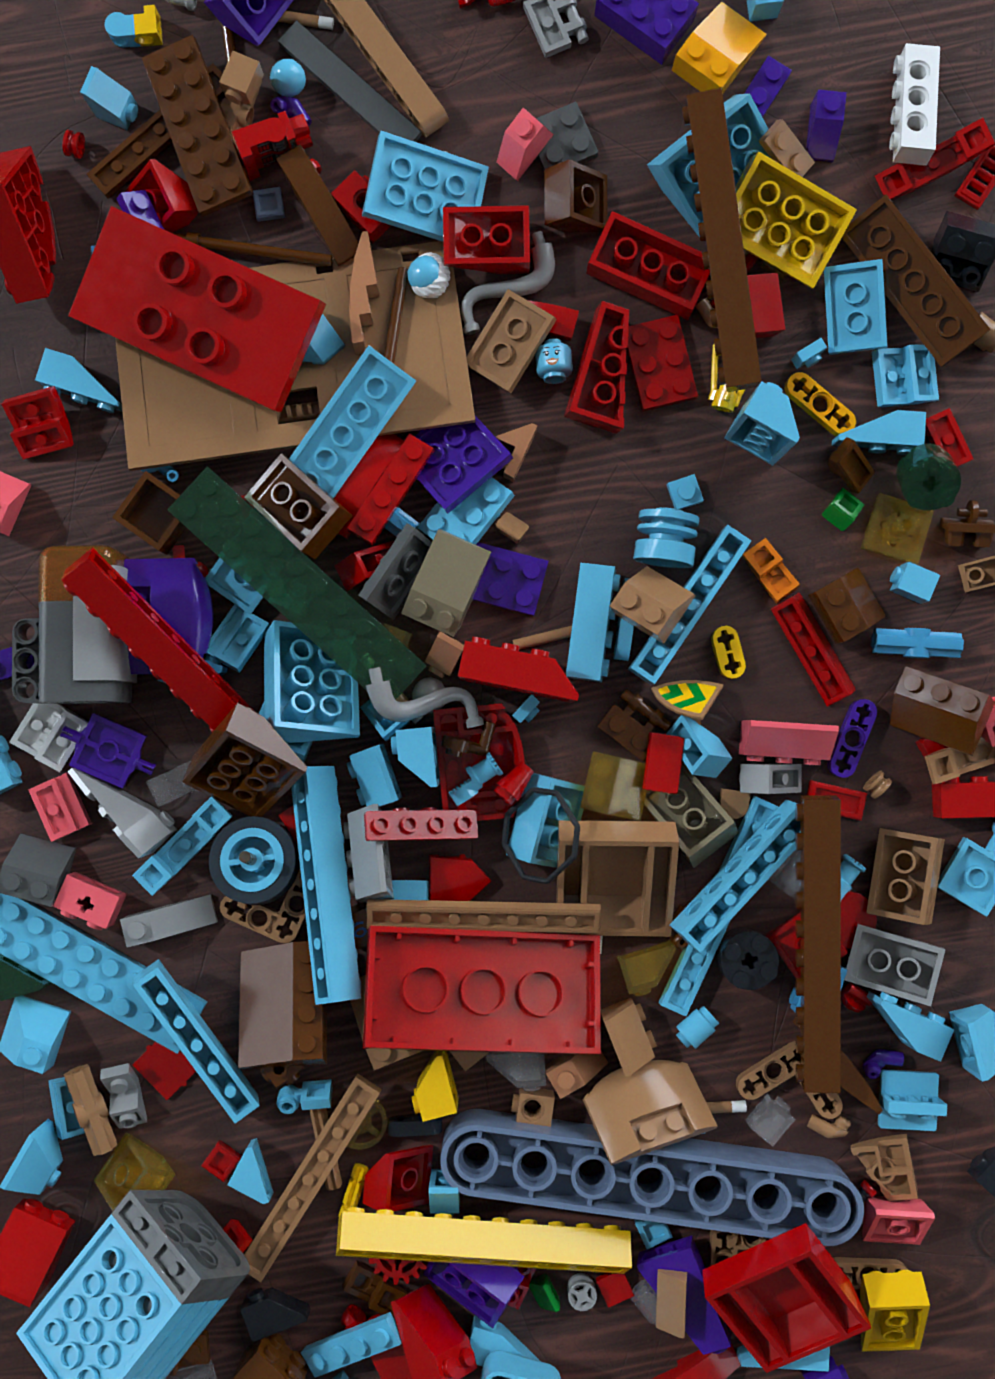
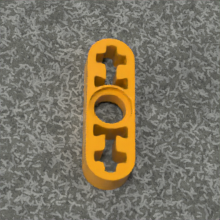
(832, 402)

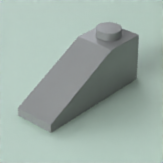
(168, 920)

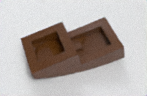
(371, 1288)

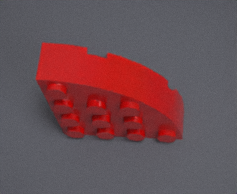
(25, 228)

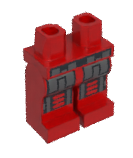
(268, 139)

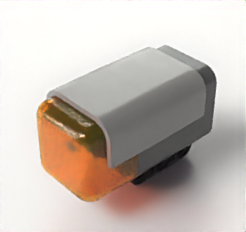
(71, 648)

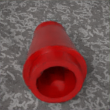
(514, 783)

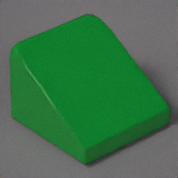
(843, 510)
(545, 1293)

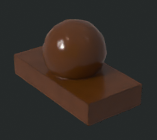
(851, 465)

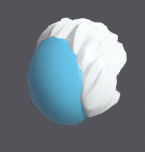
(428, 275)

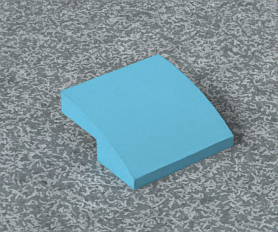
(904, 376)

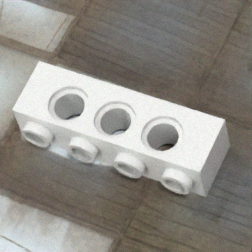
(915, 104)

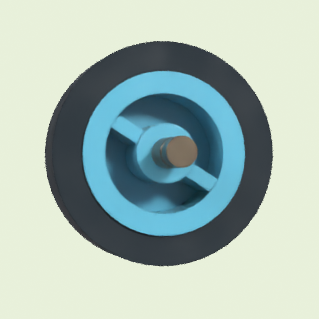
(254, 861)

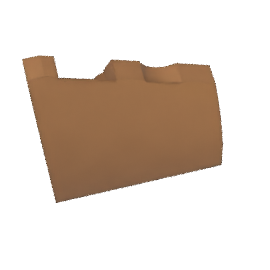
(890, 1165)

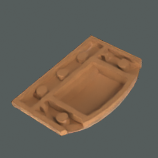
(647, 1109)

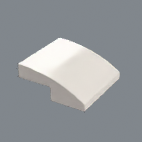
(41, 733)

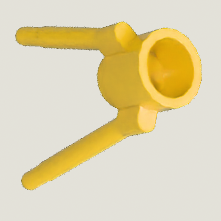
(722, 399)

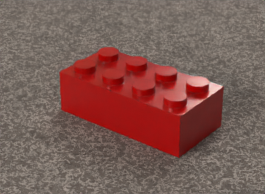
(648, 265)

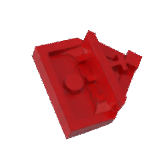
(455, 878)

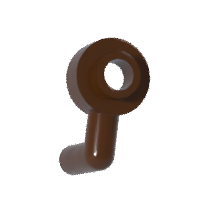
(457, 746)

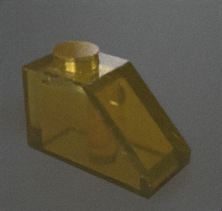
(645, 967)

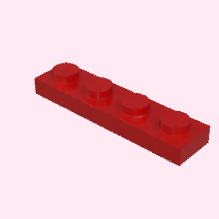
(390, 489)

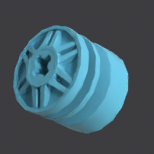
(666, 534)

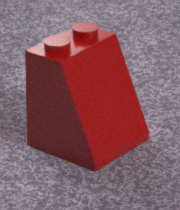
(31, 1249)

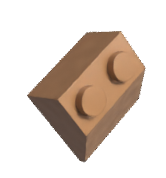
(652, 603)
(628, 1035)

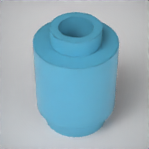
(696, 1027)

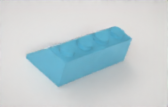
(765, 424)

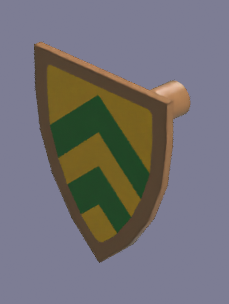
(688, 697)

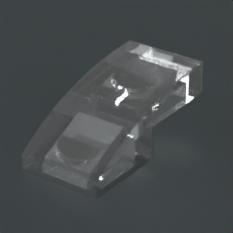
(169, 785)

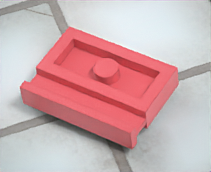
(60, 806)

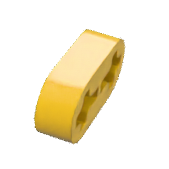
(734, 650)

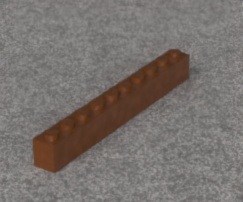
(723, 239)
(819, 943)

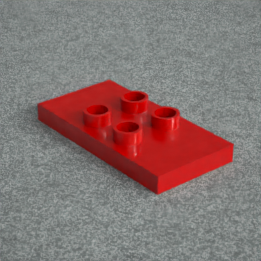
(196, 309)
(482, 991)

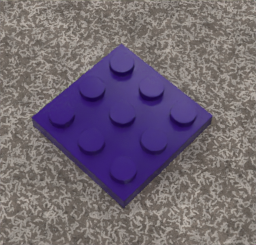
(460, 462)

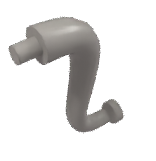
(542, 274)
(386, 705)

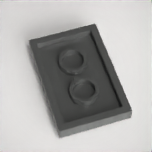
(396, 572)

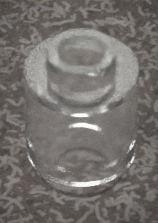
(645, 1300)

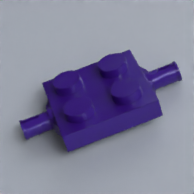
(108, 750)

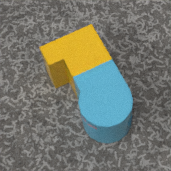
(135, 29)

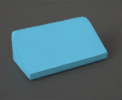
(64, 1115)

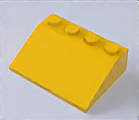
(789, 219)

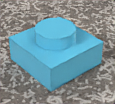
(809, 355)
(685, 492)
(527, 710)

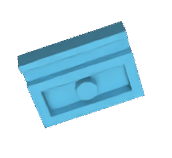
(237, 638)

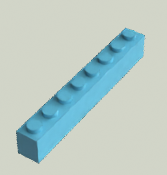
(325, 886)

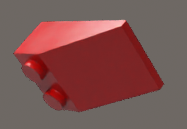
(487, 238)
(432, 1337)

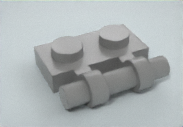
(549, 27)

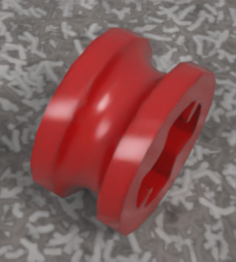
(73, 144)

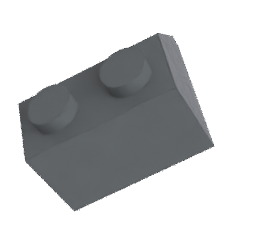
(36, 869)

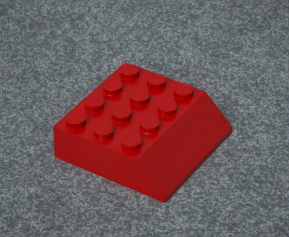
(515, 670)
(785, 1298)

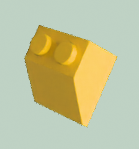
(436, 1089)

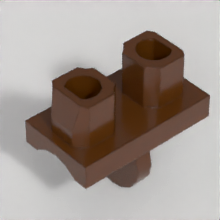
(981, 528)

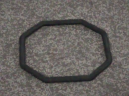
(563, 866)

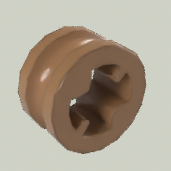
(877, 784)

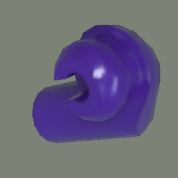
(290, 105)
(878, 1059)

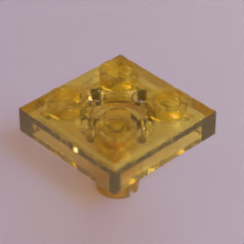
(896, 529)

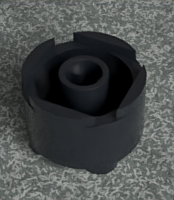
(761, 966)

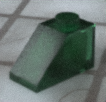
(18, 980)

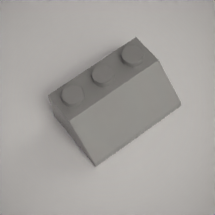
(368, 859)

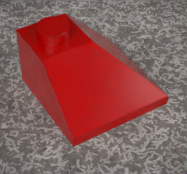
(168, 195)
(399, 1179)

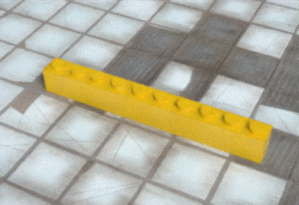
(483, 1242)

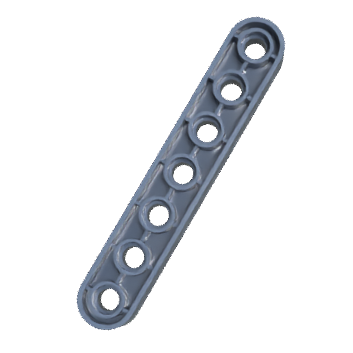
(667, 1200)

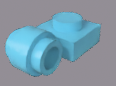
(311, 1096)

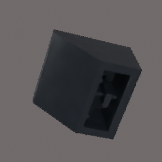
(965, 249)

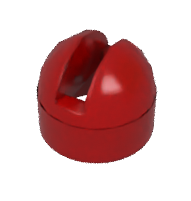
(352, 1316)

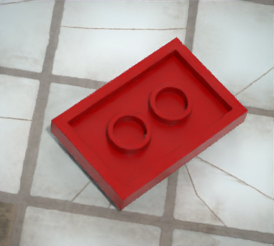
(660, 363)

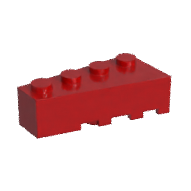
(600, 379)

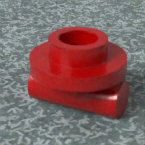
(854, 997)

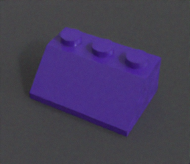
(249, 17)
(479, 1288)

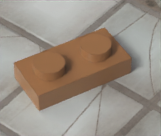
(785, 148)

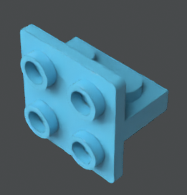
(910, 1100)

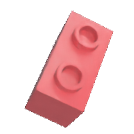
(106, 901)

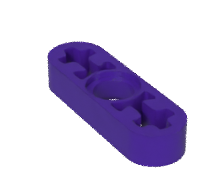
(853, 716)

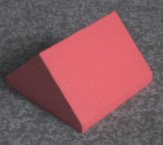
(896, 1220)

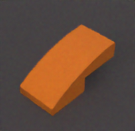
(770, 570)

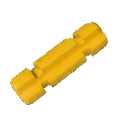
(354, 1187)

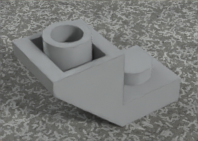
(126, 1098)

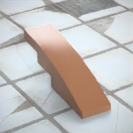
(362, 287)

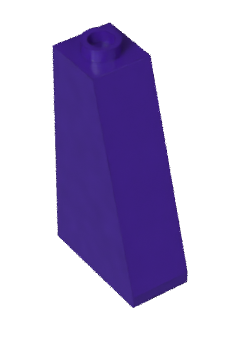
(702, 1321)

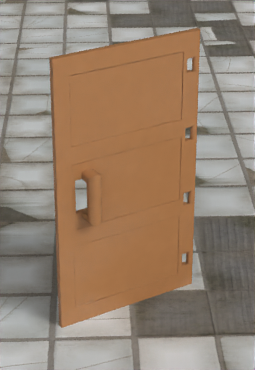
(188, 419)

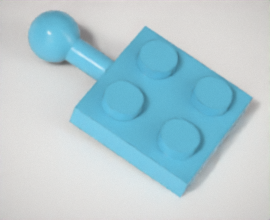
(971, 875)

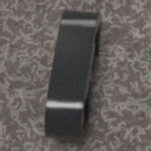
(413, 1126)

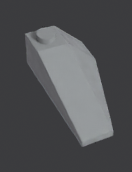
(137, 822)

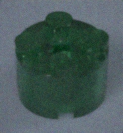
(928, 477)

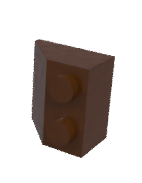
(575, 198)
(847, 606)

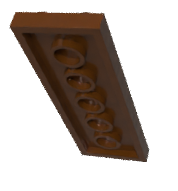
(197, 126)
(916, 281)

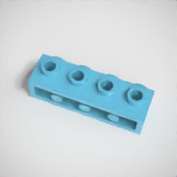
(591, 622)

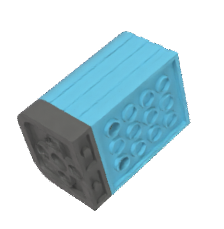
(136, 1291)

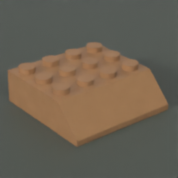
(623, 869)

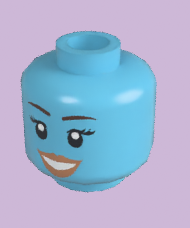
(554, 361)

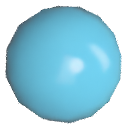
(287, 77)

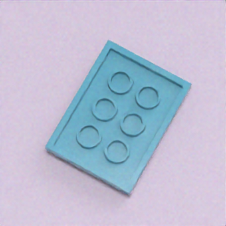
(416, 181)

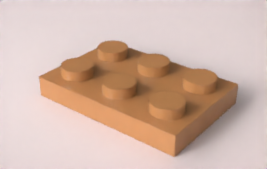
(509, 341)

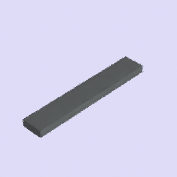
(345, 83)

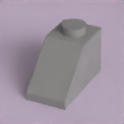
(770, 778)

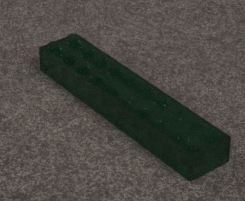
(293, 583)

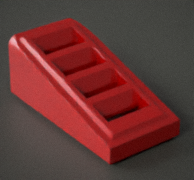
(988, 160)

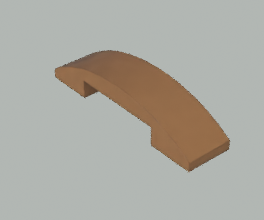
(950, 763)

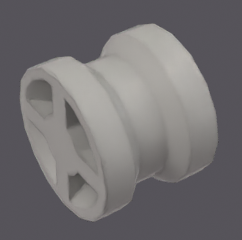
(580, 1298)

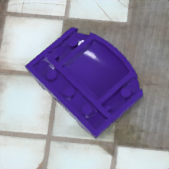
(178, 595)

